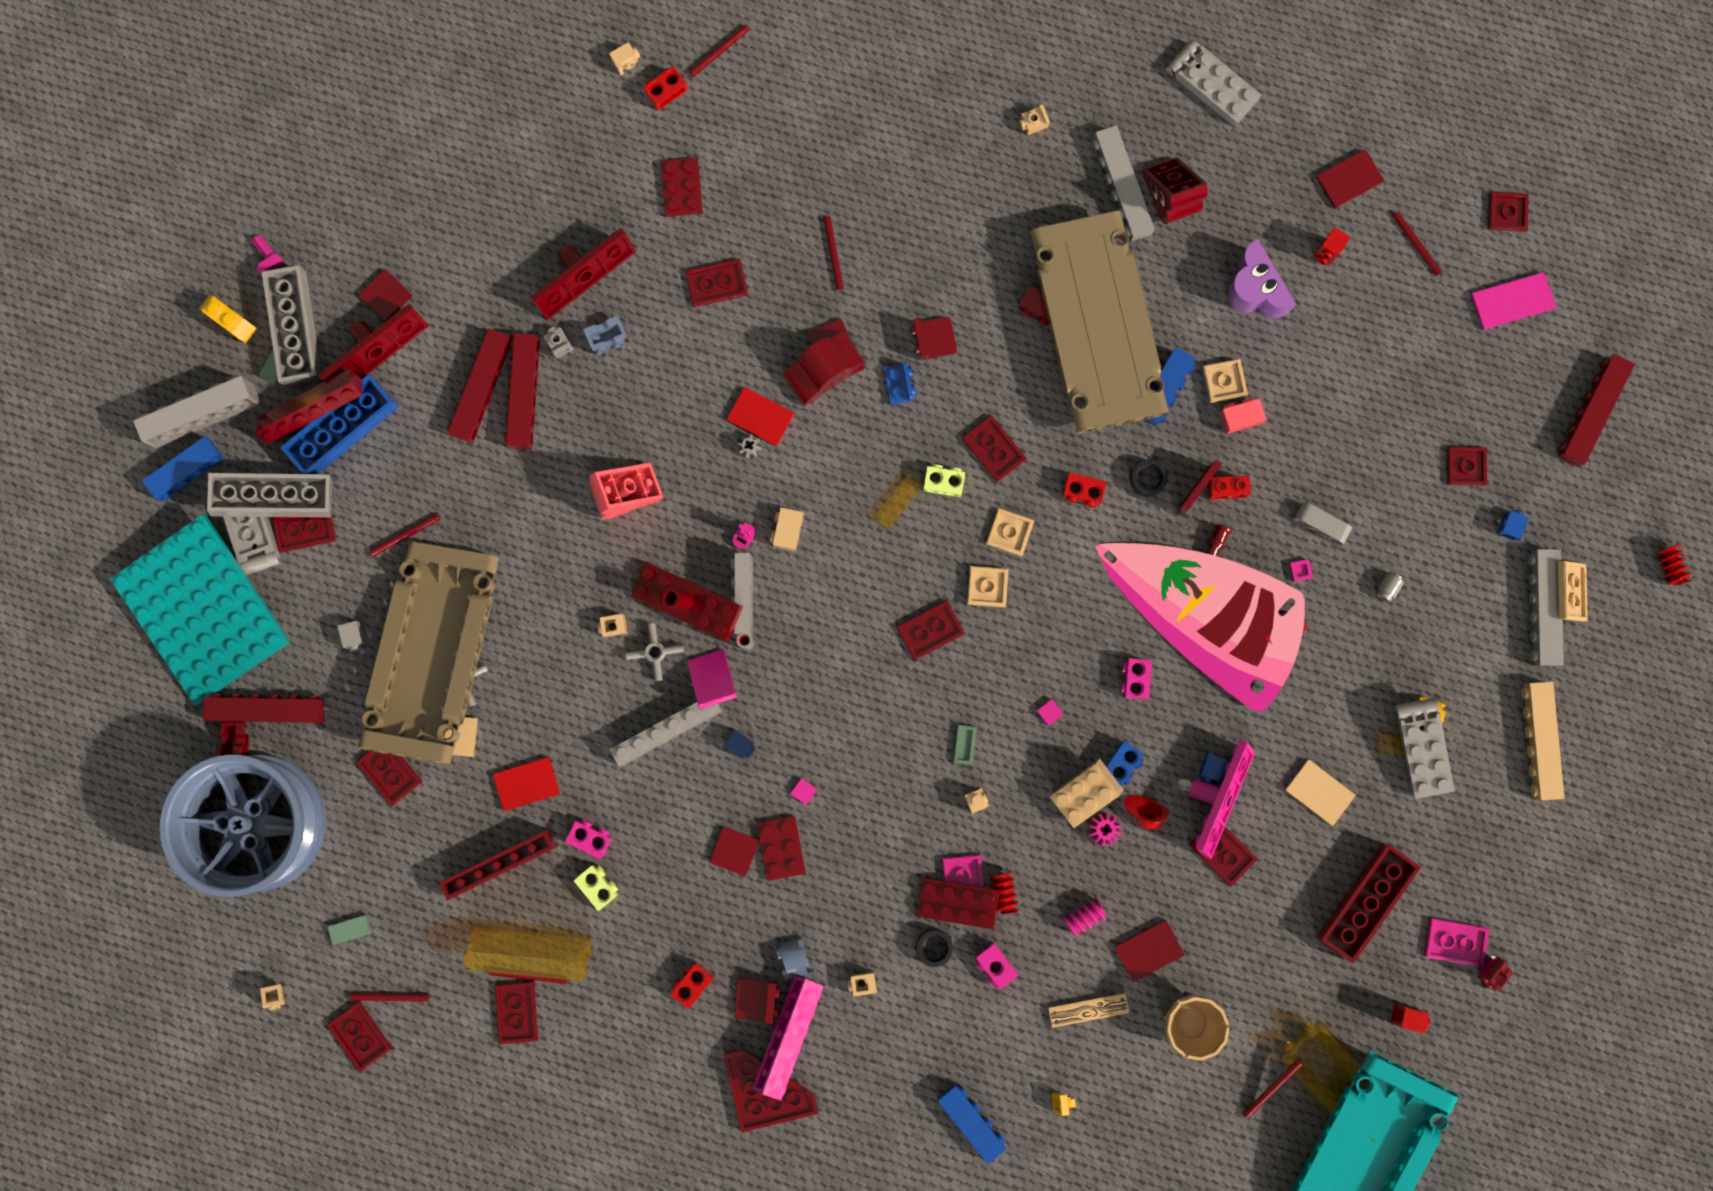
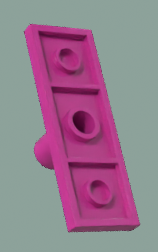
(1221, 798)

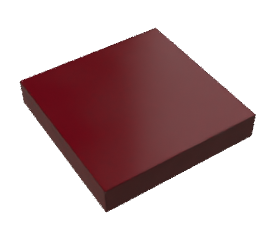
(1508, 211)
(385, 295)
(1467, 466)
(734, 851)

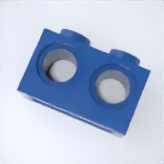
(1118, 760)

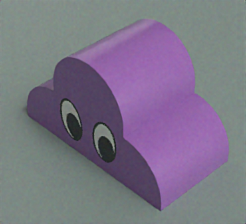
(1259, 285)

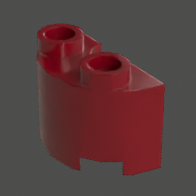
(233, 739)
(1494, 973)

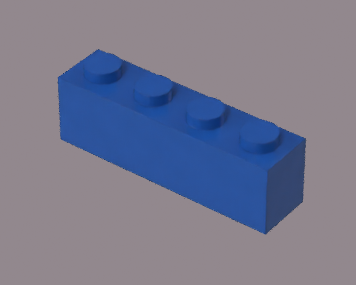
(1173, 376)
(183, 468)
(971, 1123)

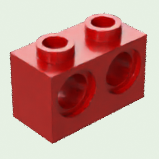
(669, 91)
(1331, 246)
(1085, 484)
(1229, 487)
(695, 987)
(1410, 1018)

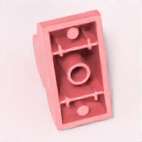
(624, 489)

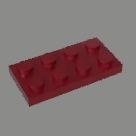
(959, 903)

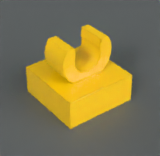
(1062, 1103)

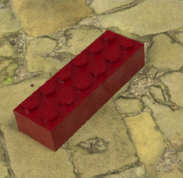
(1368, 902)

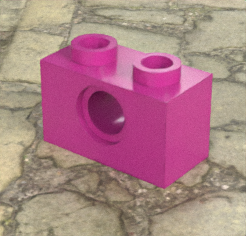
(1004, 974)

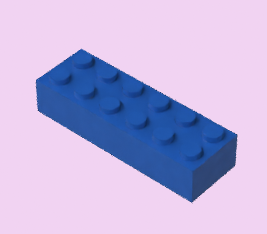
(340, 429)

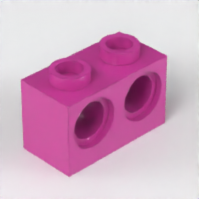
(1142, 680)
(587, 844)

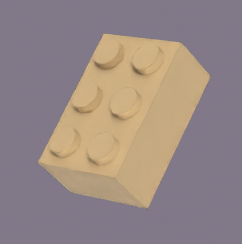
(1086, 793)

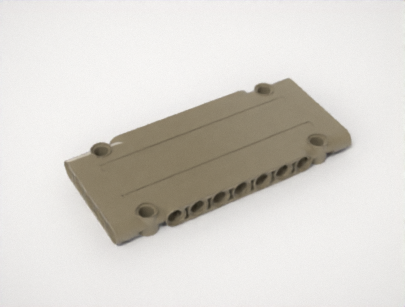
(1099, 322)
(428, 653)

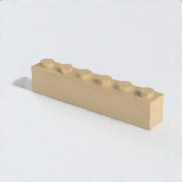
(1543, 741)

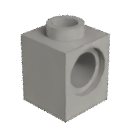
(352, 635)

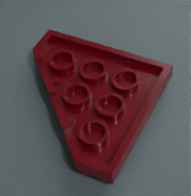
(759, 1110)

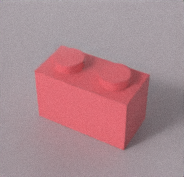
(1243, 415)

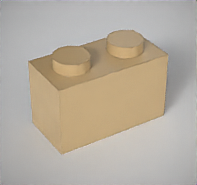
(787, 529)

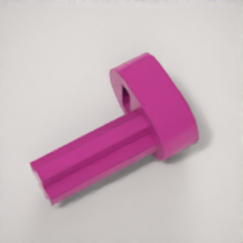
(272, 260)
(745, 532)

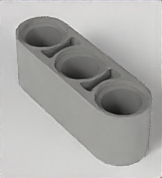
(1323, 522)

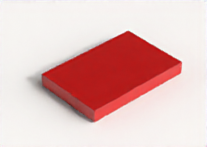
(760, 416)
(526, 784)

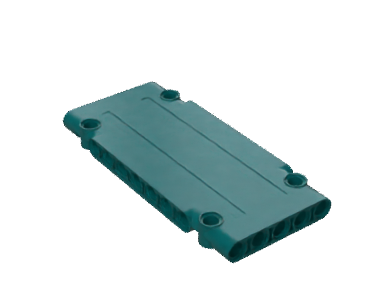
(1397, 1113)

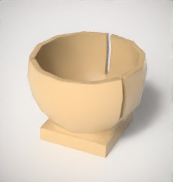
(1196, 1027)

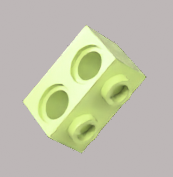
(943, 486)
(592, 890)

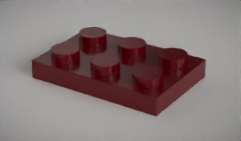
(681, 187)
(781, 848)

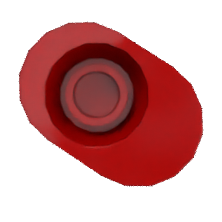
(1147, 811)

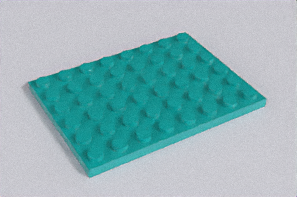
(200, 610)

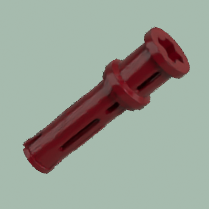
(1218, 539)

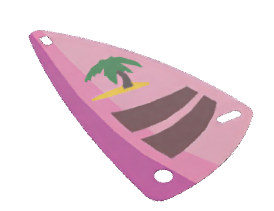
(1214, 614)

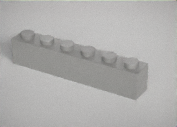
(1123, 183)
(1547, 627)
(663, 732)

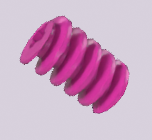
(1085, 917)

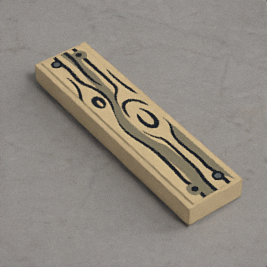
(1088, 1010)

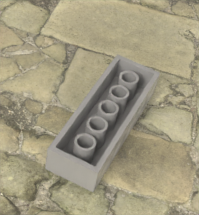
(292, 326)
(197, 411)
(269, 495)

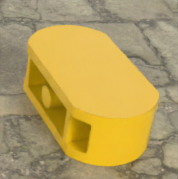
(227, 318)

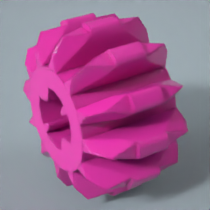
(1108, 835)

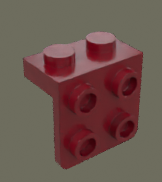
(933, 338)
(757, 1000)

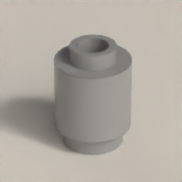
(1390, 587)

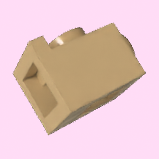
(624, 57)
(1034, 126)
(619, 620)
(976, 800)
(869, 988)
(272, 997)

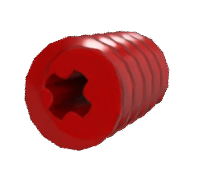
(1674, 565)
(1005, 897)

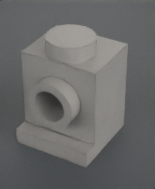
(562, 346)

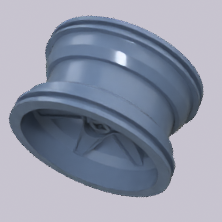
(183, 820)

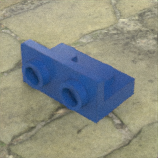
(899, 383)

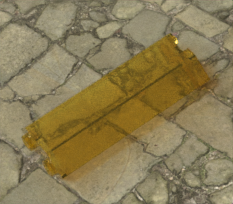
(528, 953)
(1325, 1066)

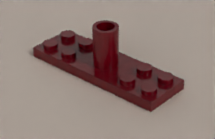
(582, 272)
(377, 346)
(687, 601)

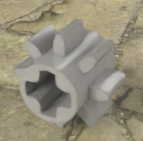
(751, 441)

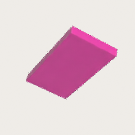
(1513, 301)

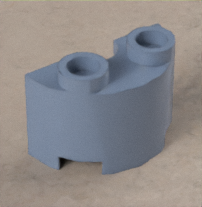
(606, 335)
(794, 958)

